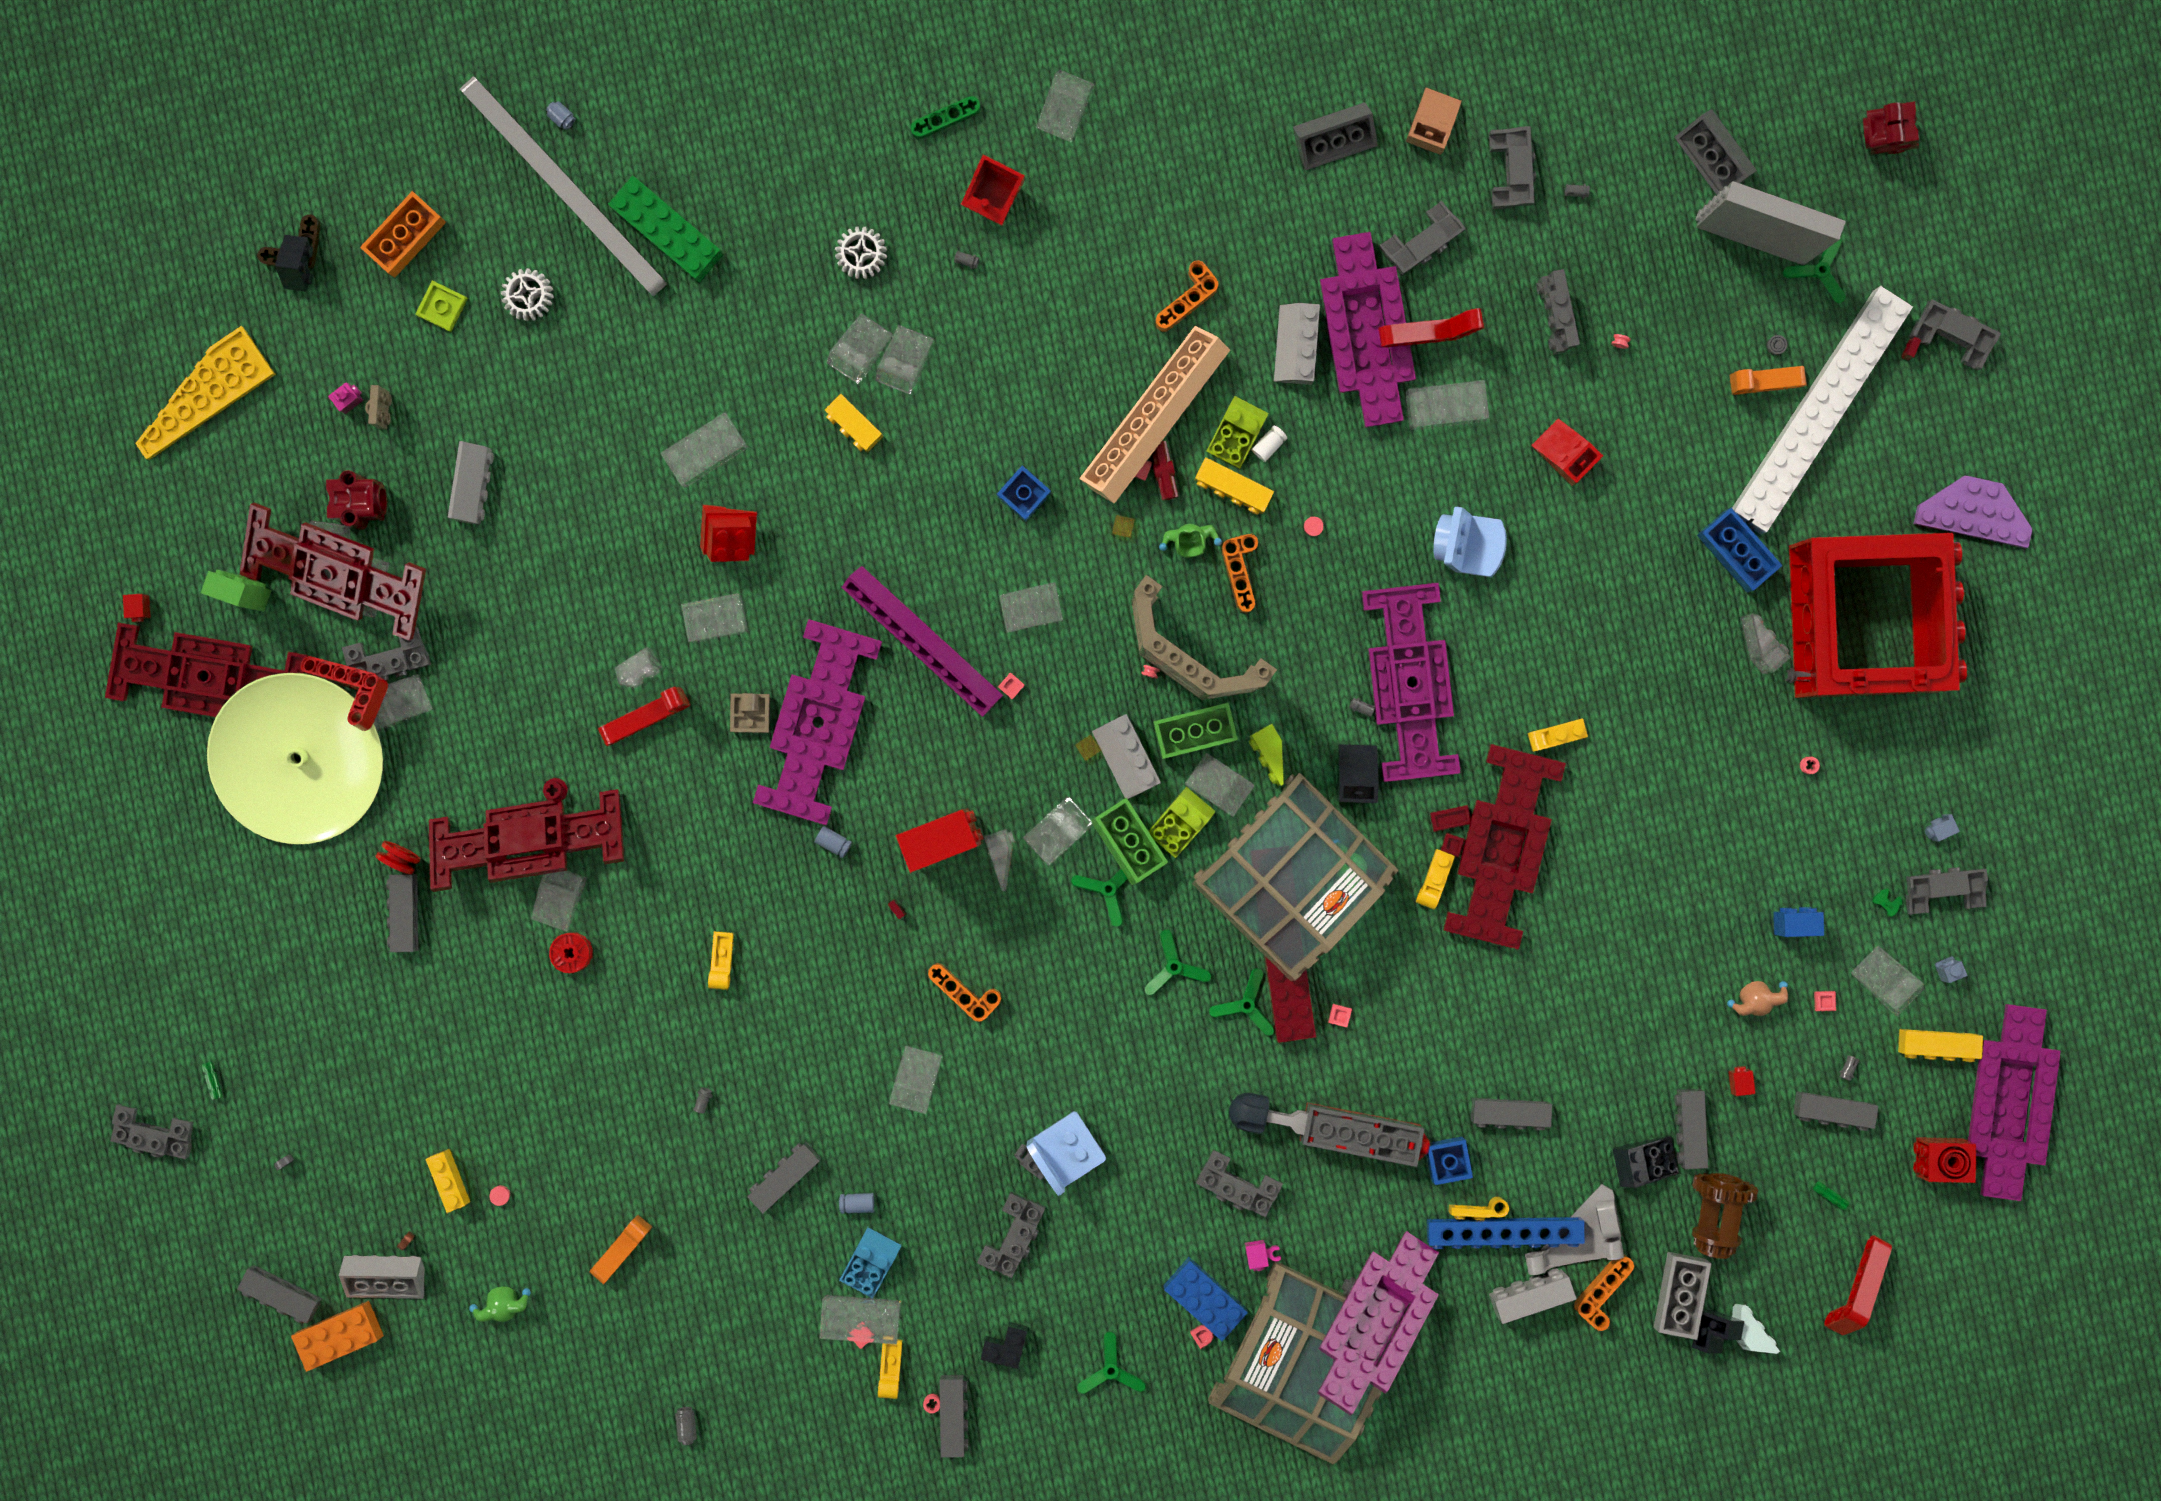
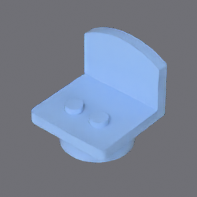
(1470, 543)
(1065, 1151)

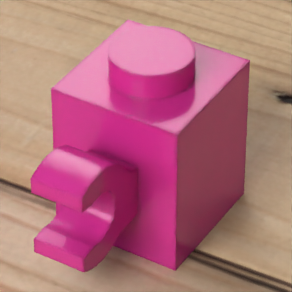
(346, 397)
(1258, 1254)

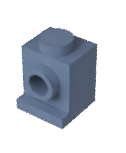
(1942, 828)
(1950, 969)

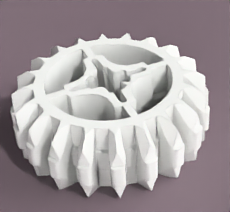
(852, 250)
(542, 292)

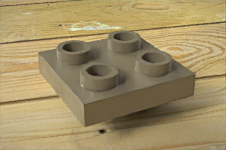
(378, 407)
(750, 713)

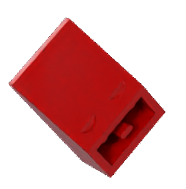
(1567, 451)

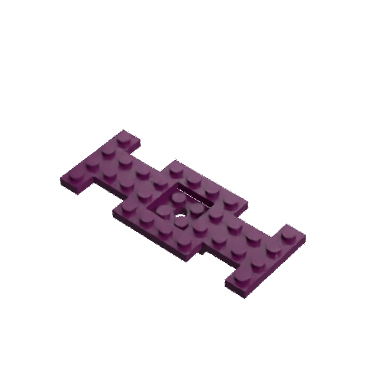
(1414, 707)
(812, 747)

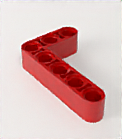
(1432, 331)
(369, 685)
(670, 702)
(1864, 1289)

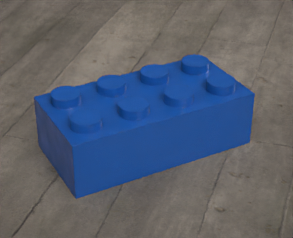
(1739, 550)
(1205, 1299)

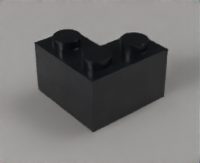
(293, 263)
(1714, 1329)
(1006, 1351)

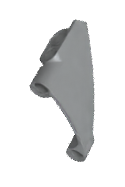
(1601, 1236)

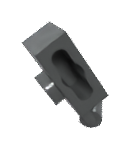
(1028, 1162)

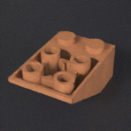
(1433, 121)

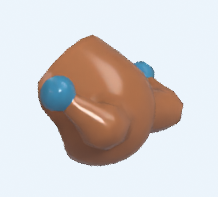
(1759, 999)

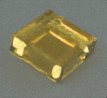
(1123, 526)
(1088, 747)

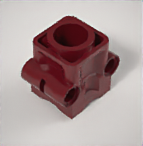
(1891, 128)
(358, 500)

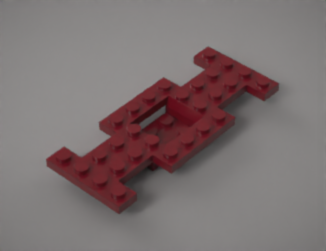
(525, 830)
(1496, 845)

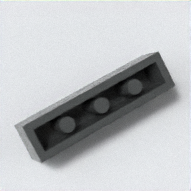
(403, 912)
(1834, 1109)
(1511, 1112)
(1692, 1128)
(784, 1177)
(279, 1294)
(952, 1415)

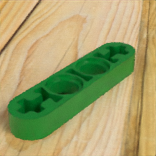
(947, 121)

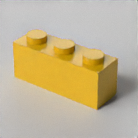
(853, 423)
(448, 1180)

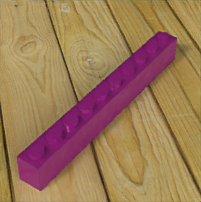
(922, 641)

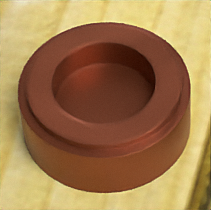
(405, 1241)

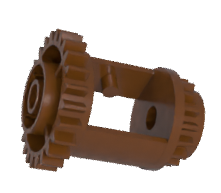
(1733, 1193)

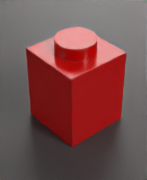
(136, 607)
(1741, 1081)

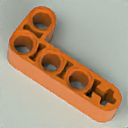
(1184, 301)
(1767, 380)
(1241, 575)
(962, 989)
(620, 1249)
(1607, 1290)

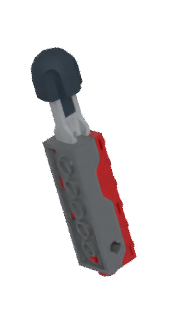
(1337, 1129)

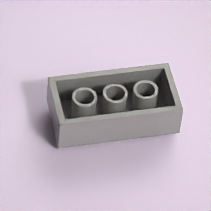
(1532, 1295)
(1682, 1295)

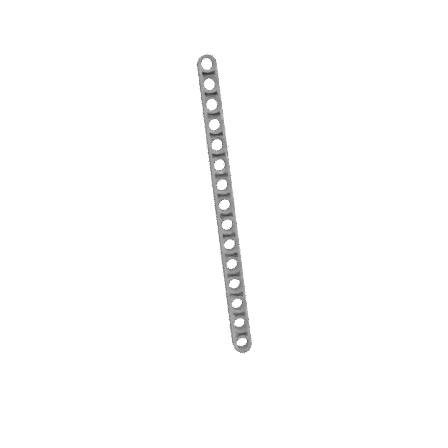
(563, 186)

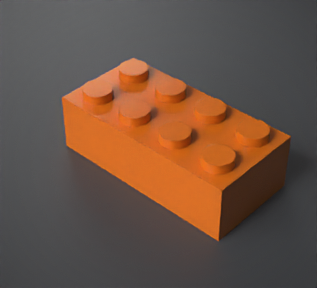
(403, 234)
(337, 1336)

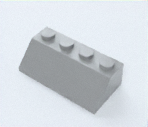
(1296, 343)
(470, 483)
(1126, 756)
(382, 1277)

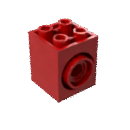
(1945, 1159)

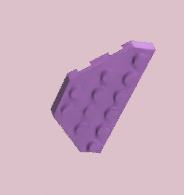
(1976, 510)

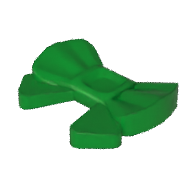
(1891, 907)

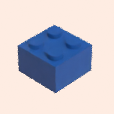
(1024, 493)
(1795, 923)
(1449, 1161)

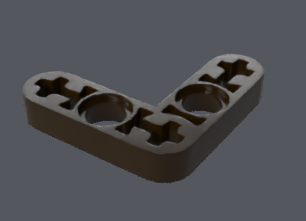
(303, 227)

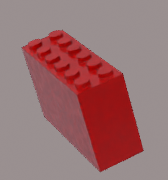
(939, 839)

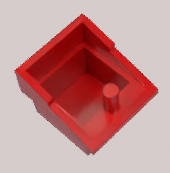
(993, 190)
(727, 533)

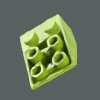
(1237, 432)
(1270, 749)
(1181, 822)

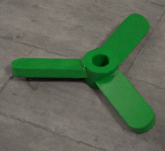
(1813, 271)
(1110, 898)
(1171, 957)
(1249, 996)
(1111, 1362)

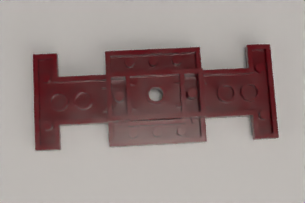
(350, 583)
(180, 671)

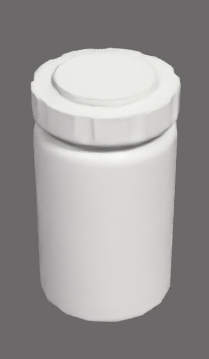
(1269, 443)

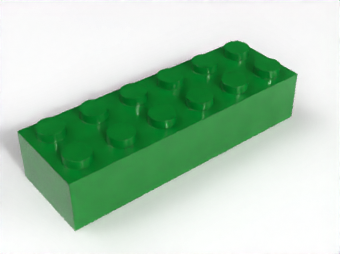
(665, 229)

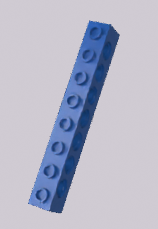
(1574, 1237)

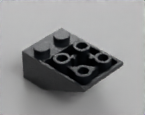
(1357, 773)
(1645, 1162)

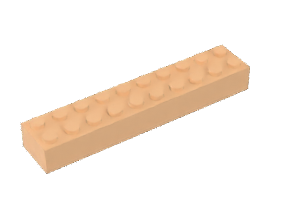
(1155, 414)

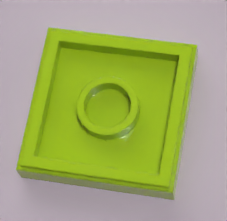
(441, 306)

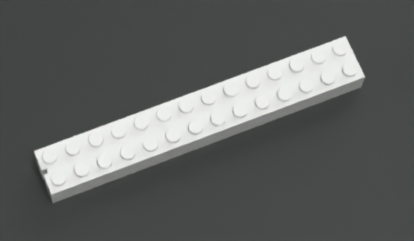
(1821, 409)

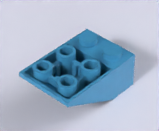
(870, 1262)

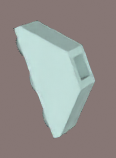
(1753, 1332)

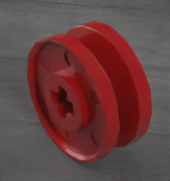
(398, 857)
(581, 949)

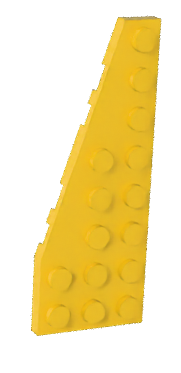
(220, 379)

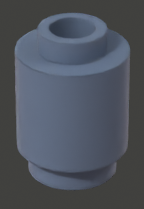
(560, 115)

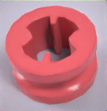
(1621, 341)
(1150, 671)
(1815, 766)
(926, 1401)

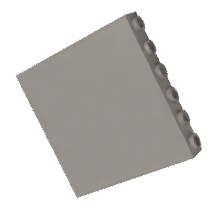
(1769, 223)

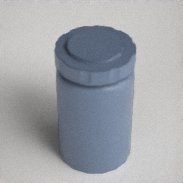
(833, 842)
(856, 1203)

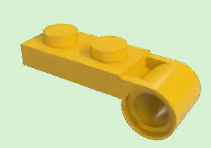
(1557, 735)
(1435, 879)
(721, 960)
(1479, 1212)
(890, 1370)

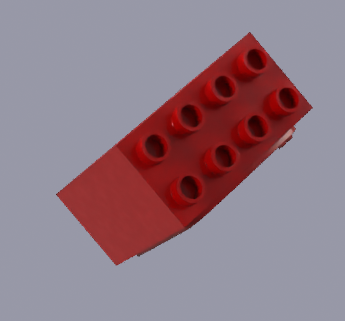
(1933, 614)

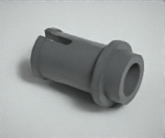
(1577, 190)
(966, 259)
(1792, 675)
(1362, 707)
(1849, 1068)
(702, 1100)

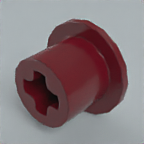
(555, 789)

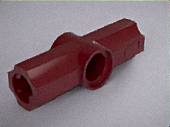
(1164, 472)

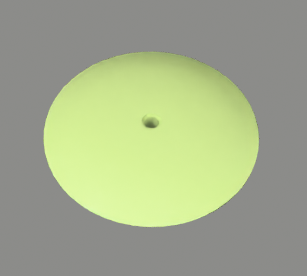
(256, 766)

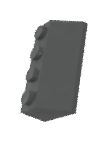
(1335, 136)
(1715, 152)

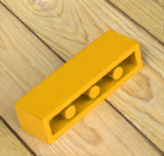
(1234, 486)
(1942, 1044)

